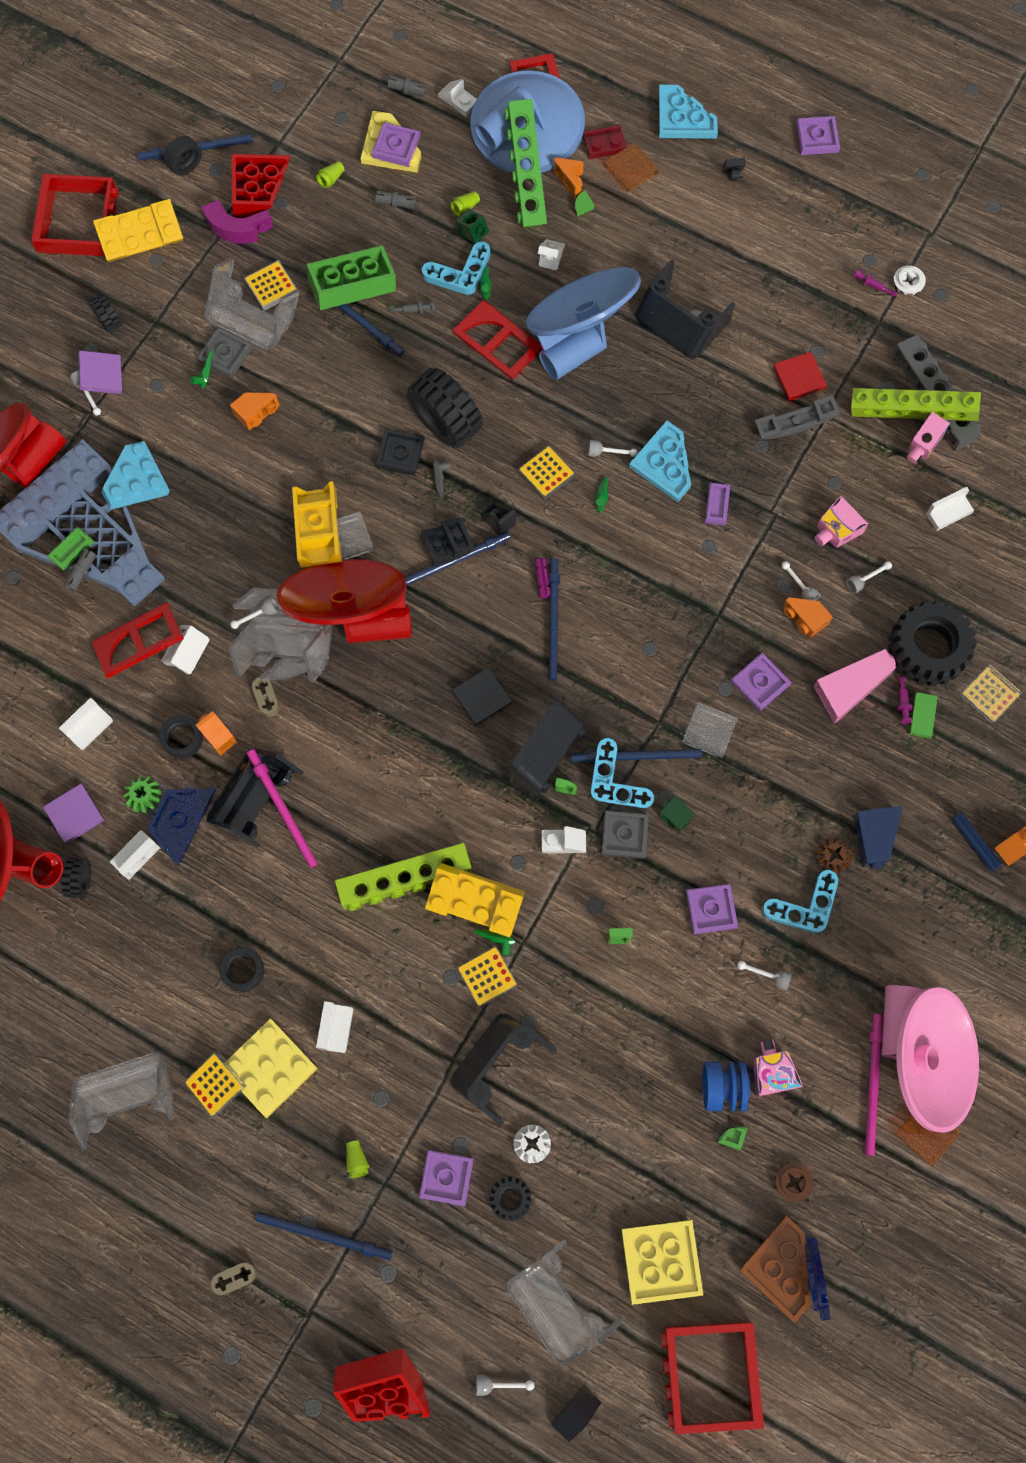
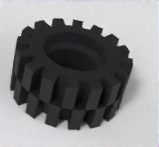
(105, 313)
(76, 877)
(499, 1209)

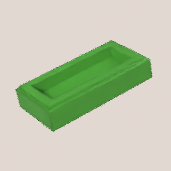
(70, 548)
(923, 715)
(619, 935)

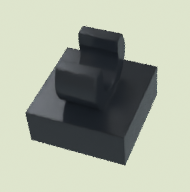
(734, 166)

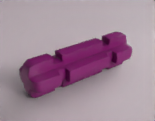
(542, 578)

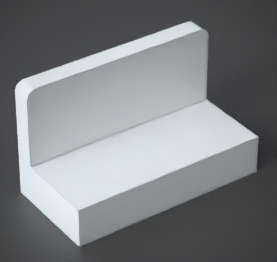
(949, 509)
(187, 651)
(86, 724)
(134, 854)
(334, 1027)

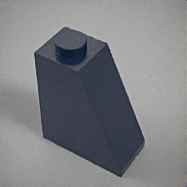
(876, 835)

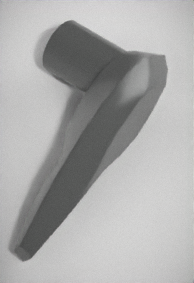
(438, 475)

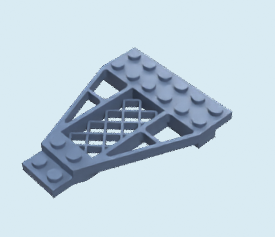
(63, 489)

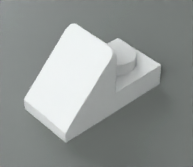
(457, 97)
(550, 254)
(564, 841)

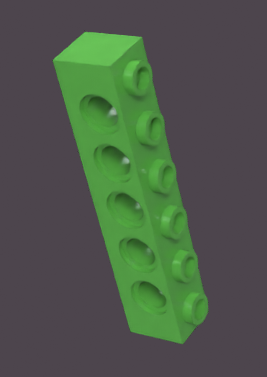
(525, 110)

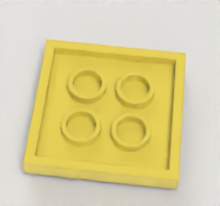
(270, 1067)
(662, 1262)

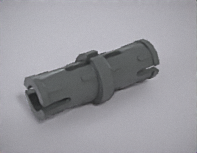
(407, 86)
(395, 199)
(79, 570)

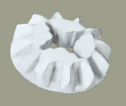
(914, 274)
(543, 1143)

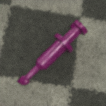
(873, 282)
(904, 706)

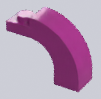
(235, 229)

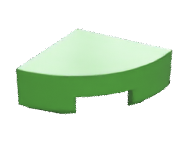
(583, 203)
(565, 786)
(733, 1137)

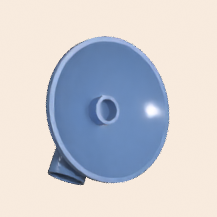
(556, 113)
(573, 317)

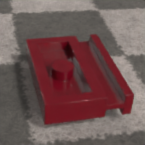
(604, 141)

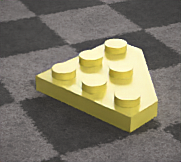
(374, 129)

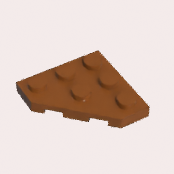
(781, 1269)

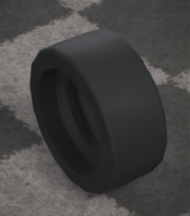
(176, 149)
(171, 724)
(233, 954)

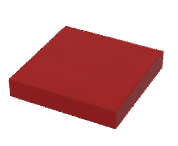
(799, 376)

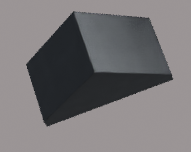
(499, 517)
(576, 1414)

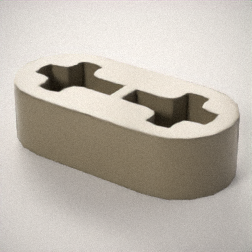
(260, 698)
(231, 1273)

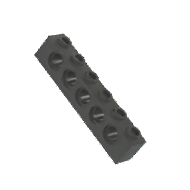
(915, 371)

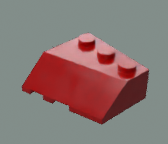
(256, 182)
(381, 1387)

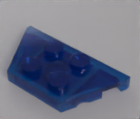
(179, 819)
(817, 1280)

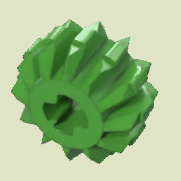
(136, 788)

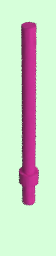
(261, 771)
(876, 1038)

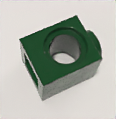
(472, 226)
(676, 814)

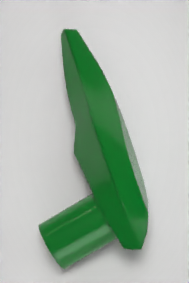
(485, 284)
(205, 373)
(601, 495)
(495, 937)

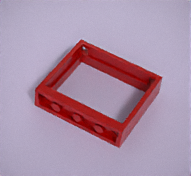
(70, 183)
(751, 1370)

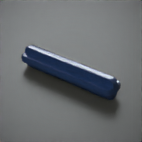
(976, 841)

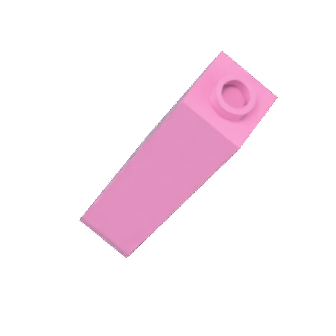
(851, 684)

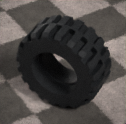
(444, 407)
(946, 622)

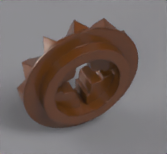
(836, 865)
(805, 1183)

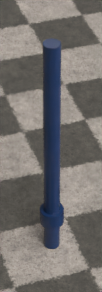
(158, 153)
(386, 340)
(488, 544)
(554, 581)
(637, 755)
(368, 1249)

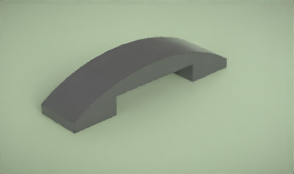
(798, 420)

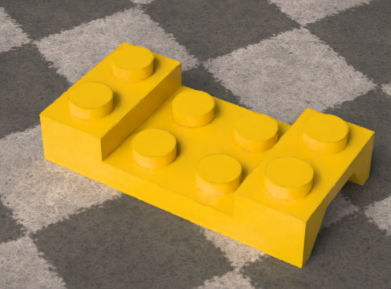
(138, 230)
(316, 526)
(475, 899)

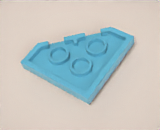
(683, 115)
(665, 462)
(134, 478)

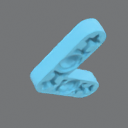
(461, 277)
(607, 780)
(813, 911)

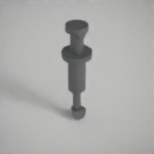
(415, 308)

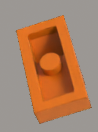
(568, 173)

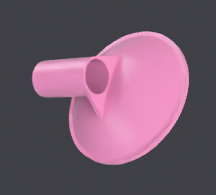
(933, 1052)

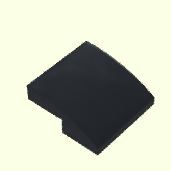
(447, 542)

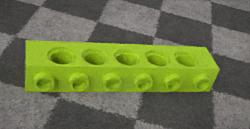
(915, 404)
(347, 886)

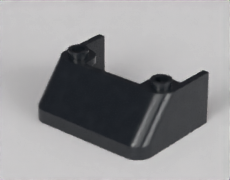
(675, 324)
(545, 749)
(246, 796)
(468, 1075)

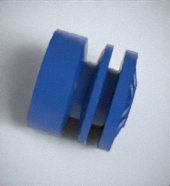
(725, 1086)

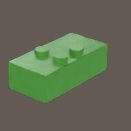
(351, 277)

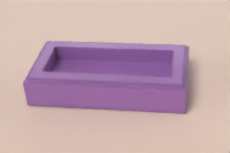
(717, 504)

